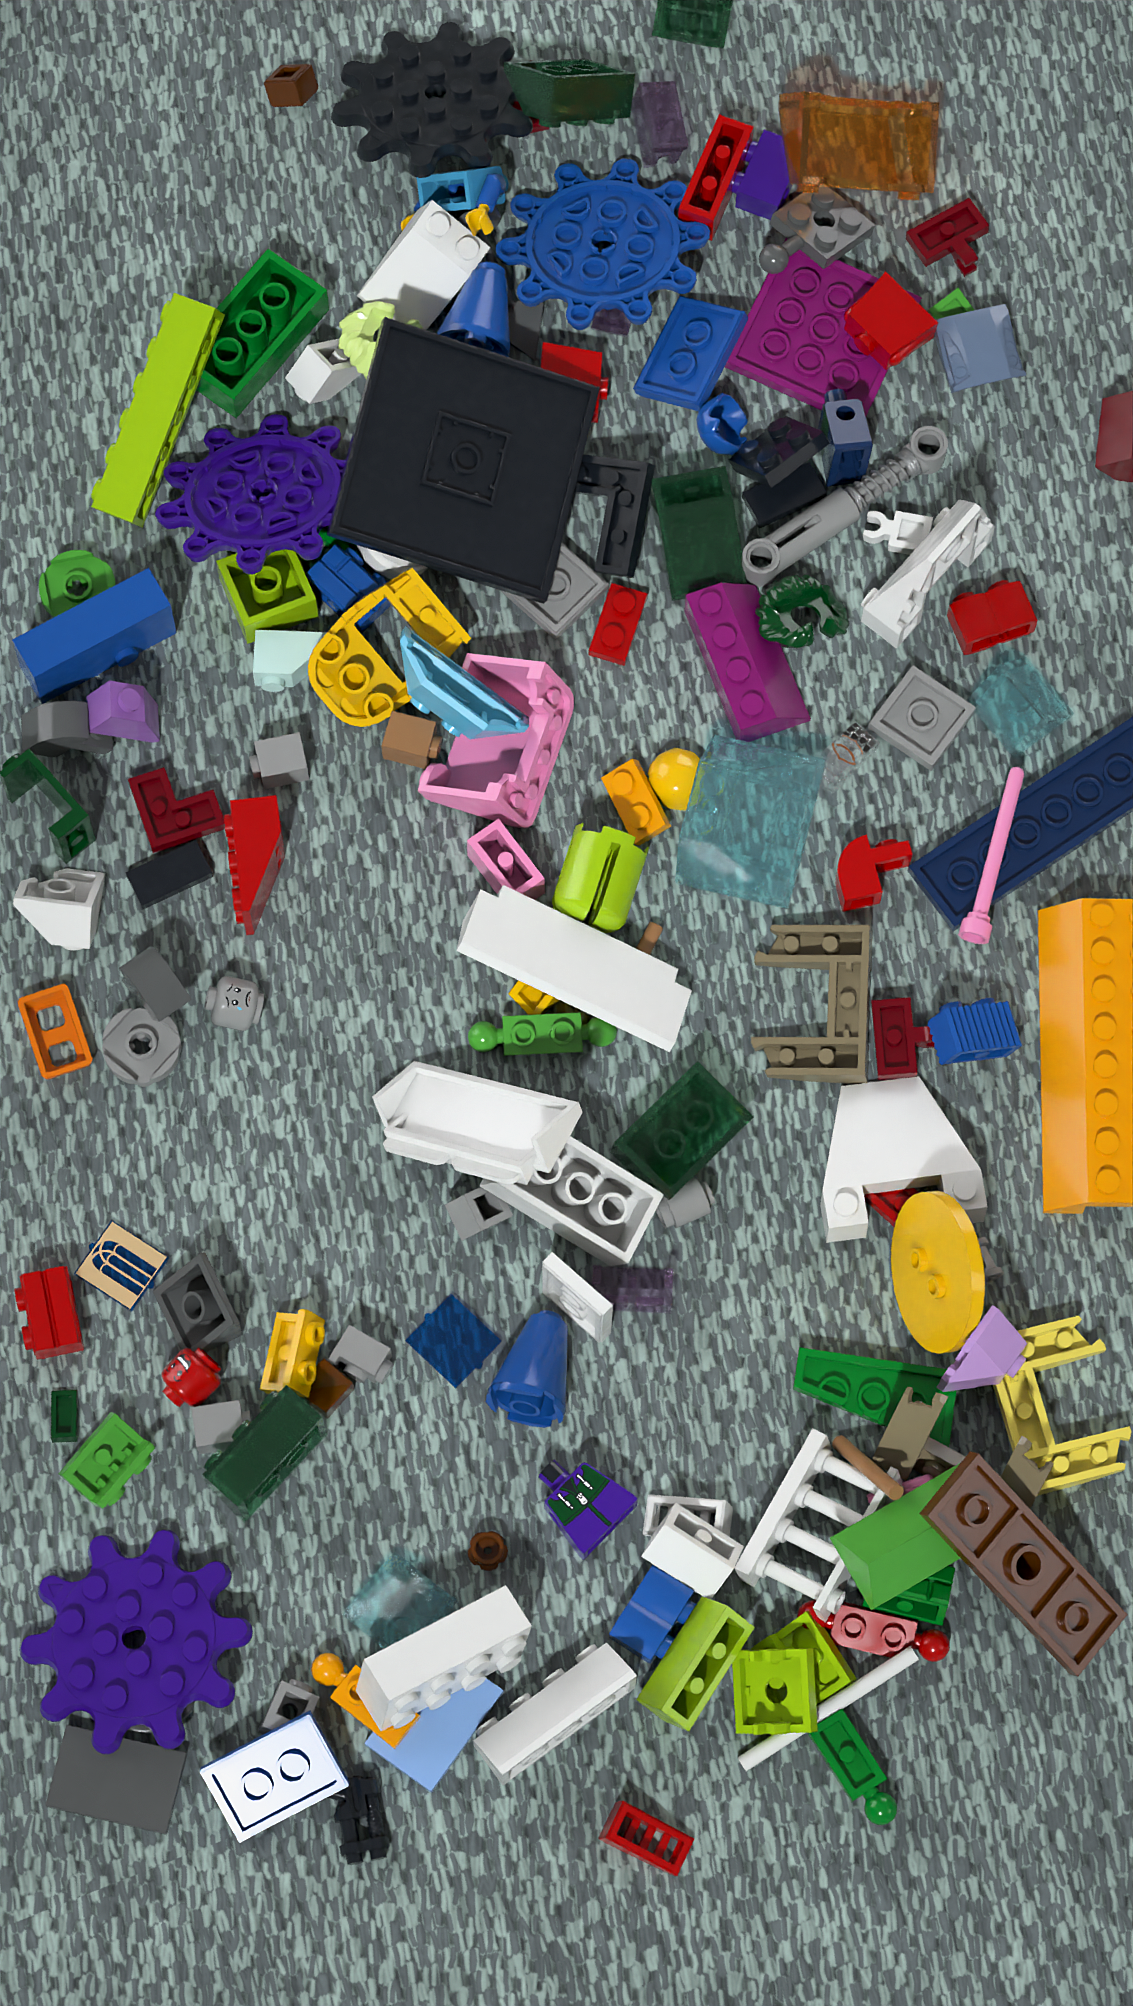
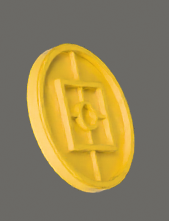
(937, 1271)

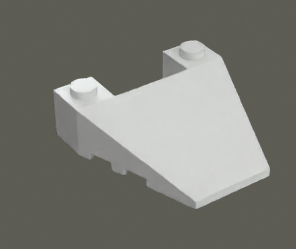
(899, 604)
(892, 1140)

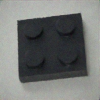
(778, 451)

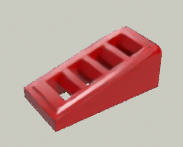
(639, 1851)

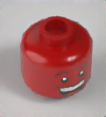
(191, 1377)

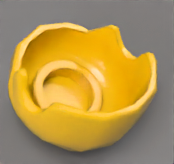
(673, 777)

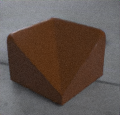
(291, 85)
(328, 1389)

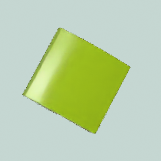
(830, 1667)

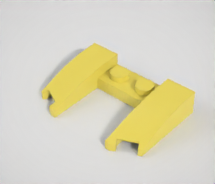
(1025, 1414)

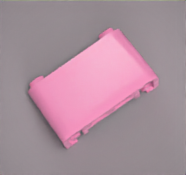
(506, 773)

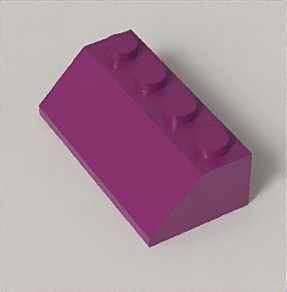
(743, 665)

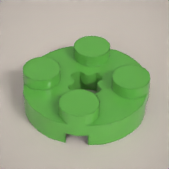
(71, 567)

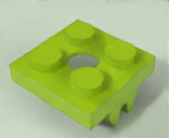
(753, 1707)

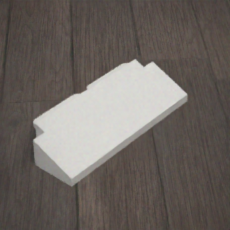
(575, 964)
(474, 1123)

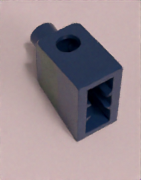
(849, 439)

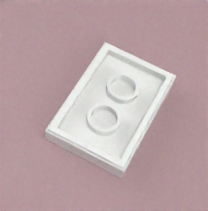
(576, 1298)

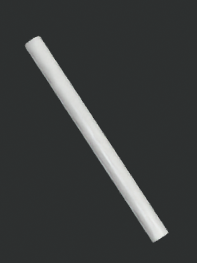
(832, 1705)

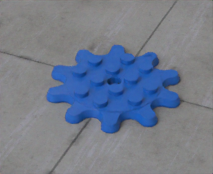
(615, 210)

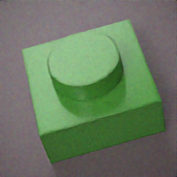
(952, 304)

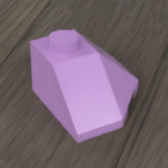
(987, 1355)

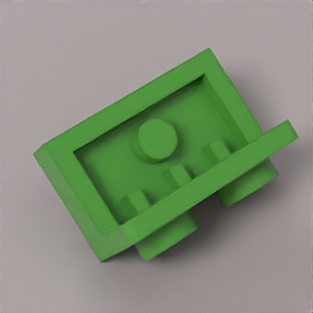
(107, 1461)

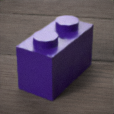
(766, 180)

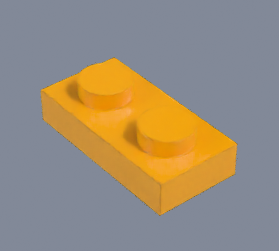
(636, 801)

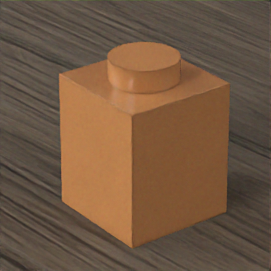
(411, 740)

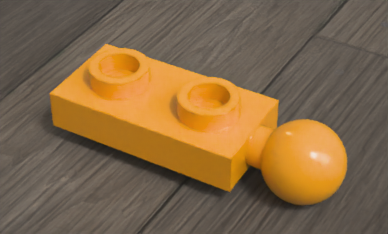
(329, 1670)

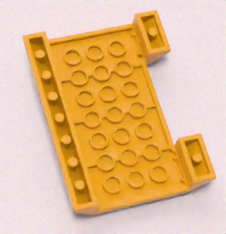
(1086, 1054)

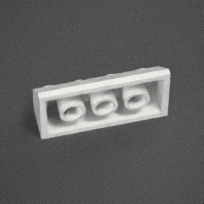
(554, 1712)

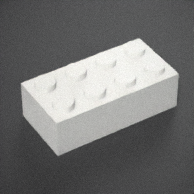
(586, 1202)
(443, 1659)

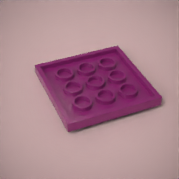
(799, 336)

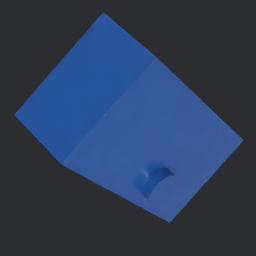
(95, 636)

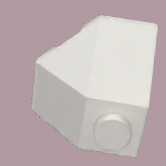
(64, 907)

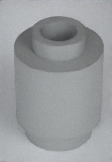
(687, 1205)

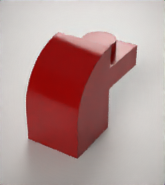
(859, 868)

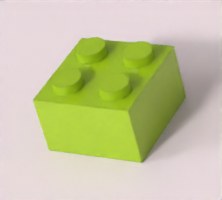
(271, 598)

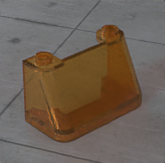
(859, 143)

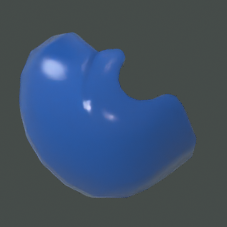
(721, 423)

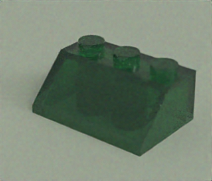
(571, 91)
(681, 1132)
(264, 1452)

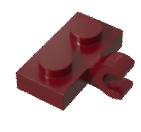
(948, 234)
(897, 1038)

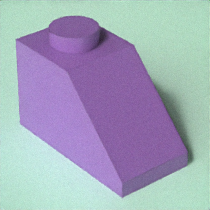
(123, 712)

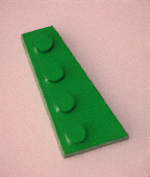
(871, 1386)

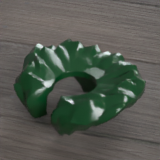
(797, 591)

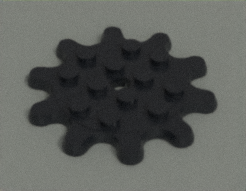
(405, 121)

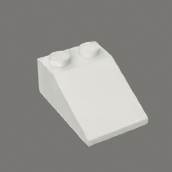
(425, 266)

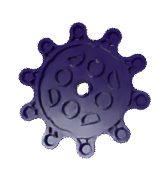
(224, 487)
(144, 1683)

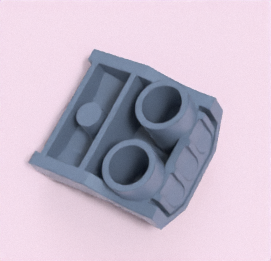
(978, 348)

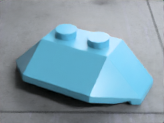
(455, 694)

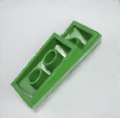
(895, 1546)

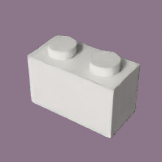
(692, 1551)

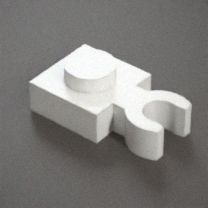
(903, 532)

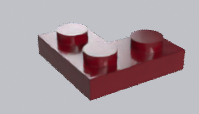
(173, 821)

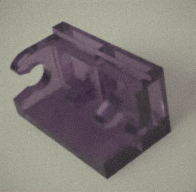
(659, 122)
(635, 1288)

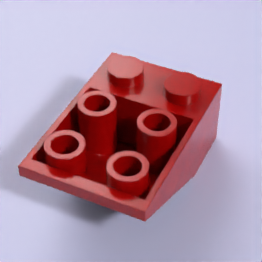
(257, 838)

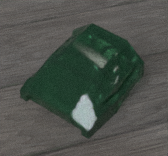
(693, 21)

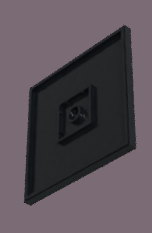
(463, 460)

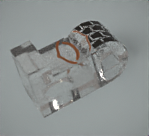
(846, 756)

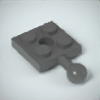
(821, 244)

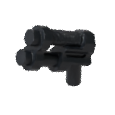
(359, 1802)

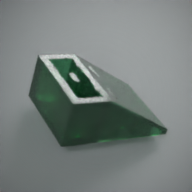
(697, 530)

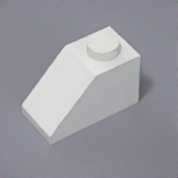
(321, 372)

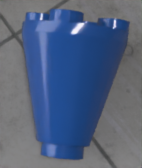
(481, 311)

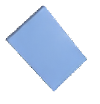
(439, 1735)

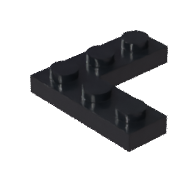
(628, 491)

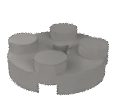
(140, 1068)

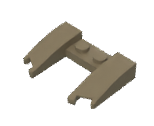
(845, 1050)
(910, 1448)

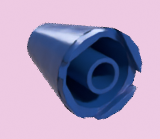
(534, 1373)

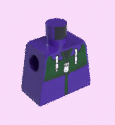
(585, 1505)

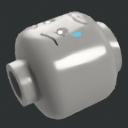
(234, 1003)

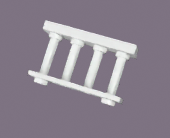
(778, 1526)

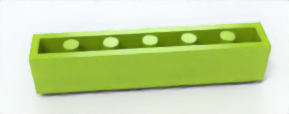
(157, 409)

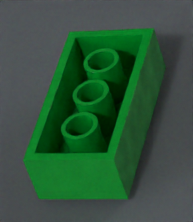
(261, 328)

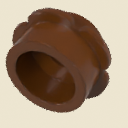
(487, 1561)

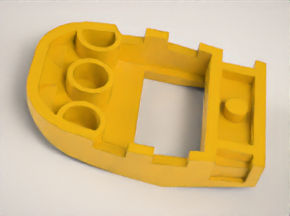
(354, 676)

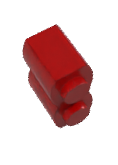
(991, 616)

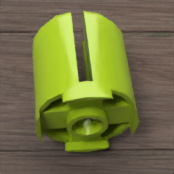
(599, 878)

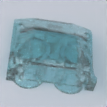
(397, 1603)

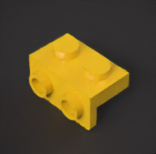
(293, 1352)

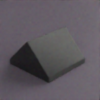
(197, 1307)

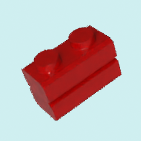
(50, 1313)

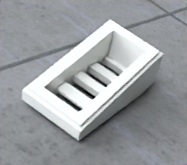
(706, 1506)

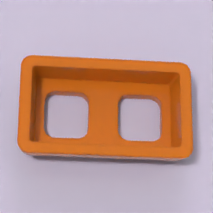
(43, 1040)

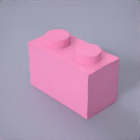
(504, 861)

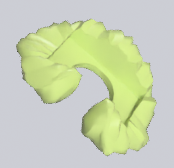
(359, 330)

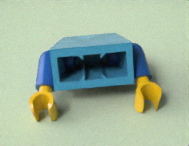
(463, 191)

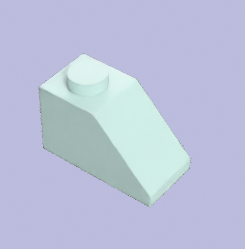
(282, 657)

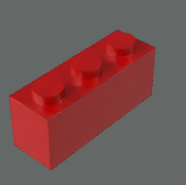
(715, 173)

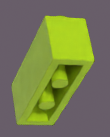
(695, 1663)

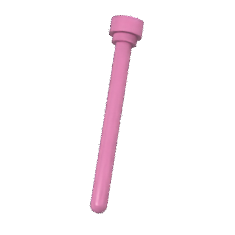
(977, 926)

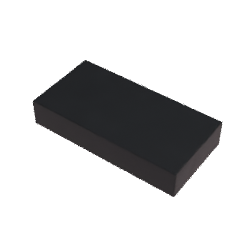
(786, 497)
(169, 874)

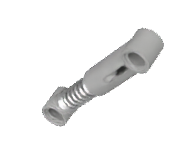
(841, 508)

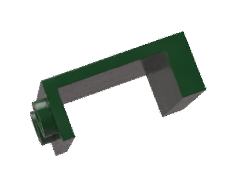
(74, 829)

